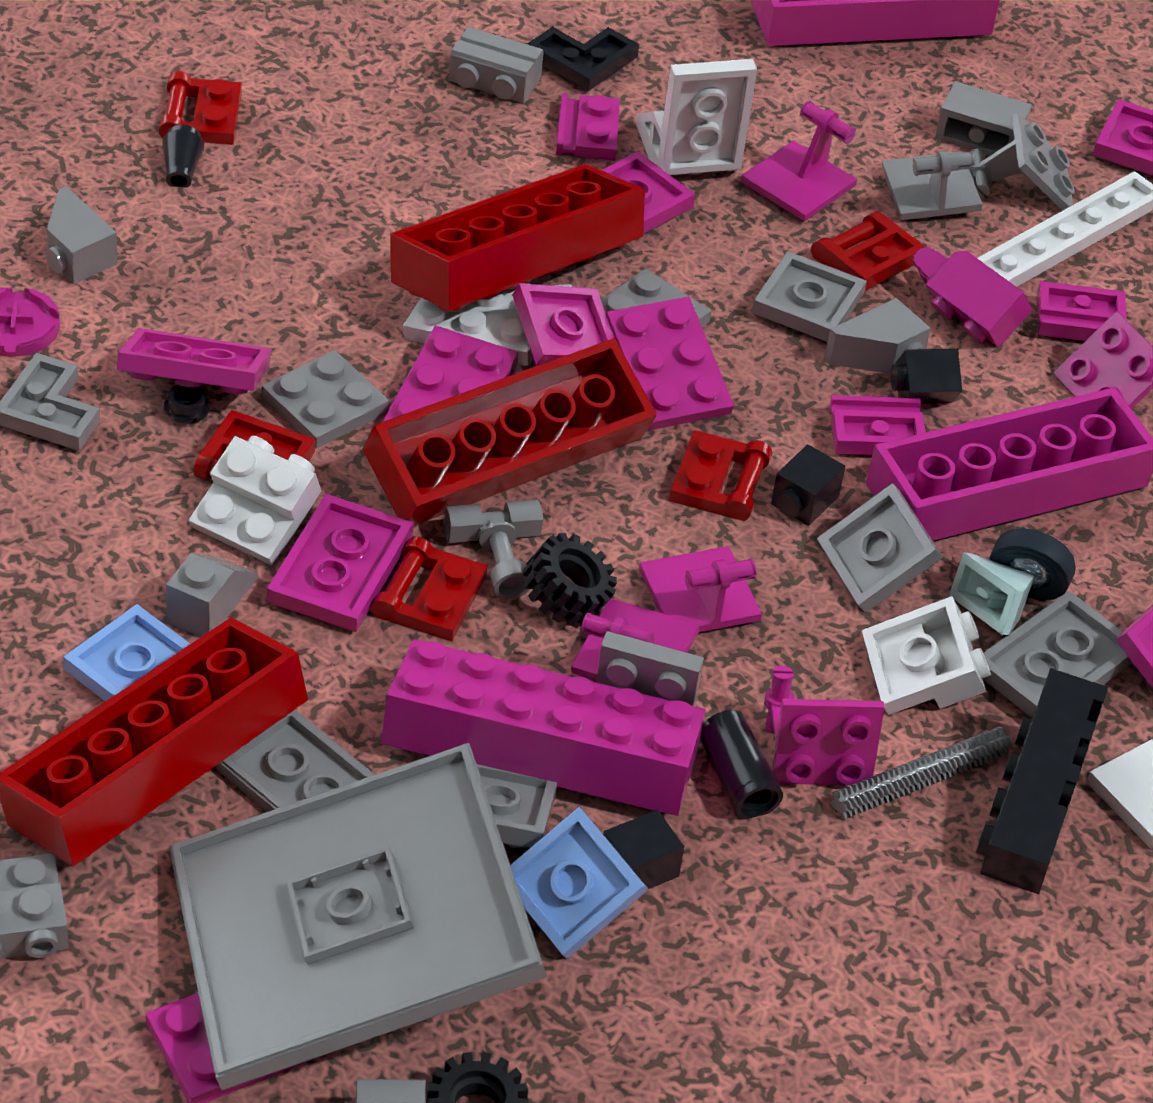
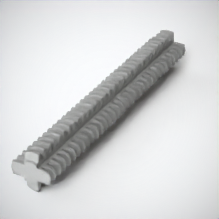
(919, 771)

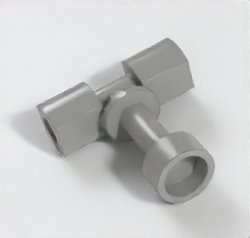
(497, 533)

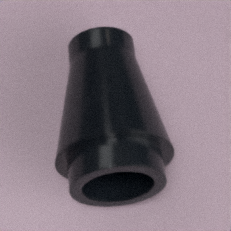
(182, 153)

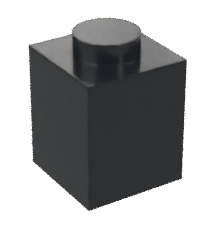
(928, 375)
(807, 485)
(648, 848)

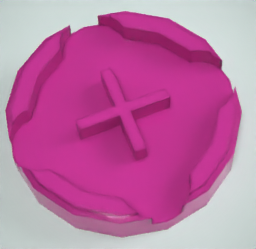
(26, 322)

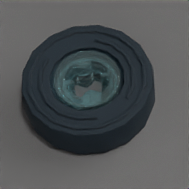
(1039, 556)

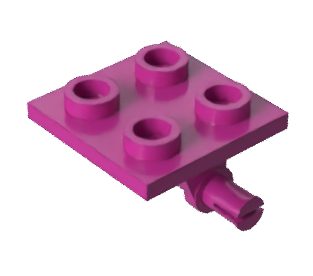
(802, 177)
(1109, 359)
(703, 588)
(634, 623)
(821, 738)

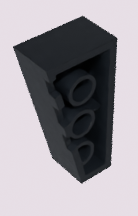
(1040, 781)

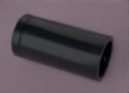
(740, 764)

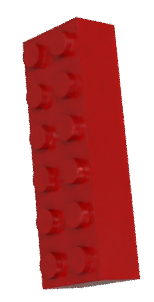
(516, 236)
(508, 432)
(151, 740)

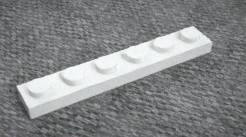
(1071, 230)

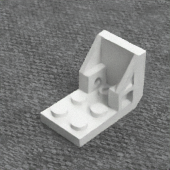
(702, 118)

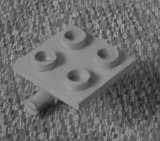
(1029, 155)
(932, 184)

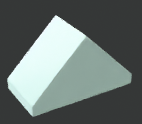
(991, 591)

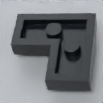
(587, 62)

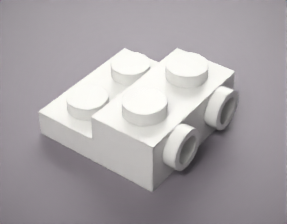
(256, 498)
(926, 657)

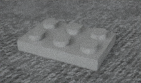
(1060, 637)

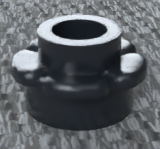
(186, 404)

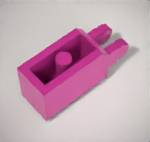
(972, 293)

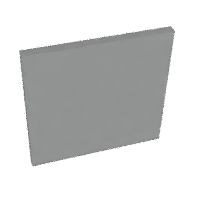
(351, 916)

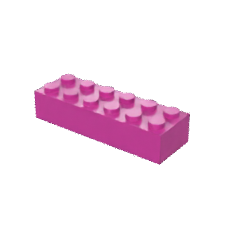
(871, 20)
(1017, 463)
(544, 725)

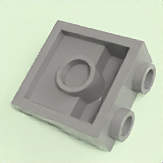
(31, 908)

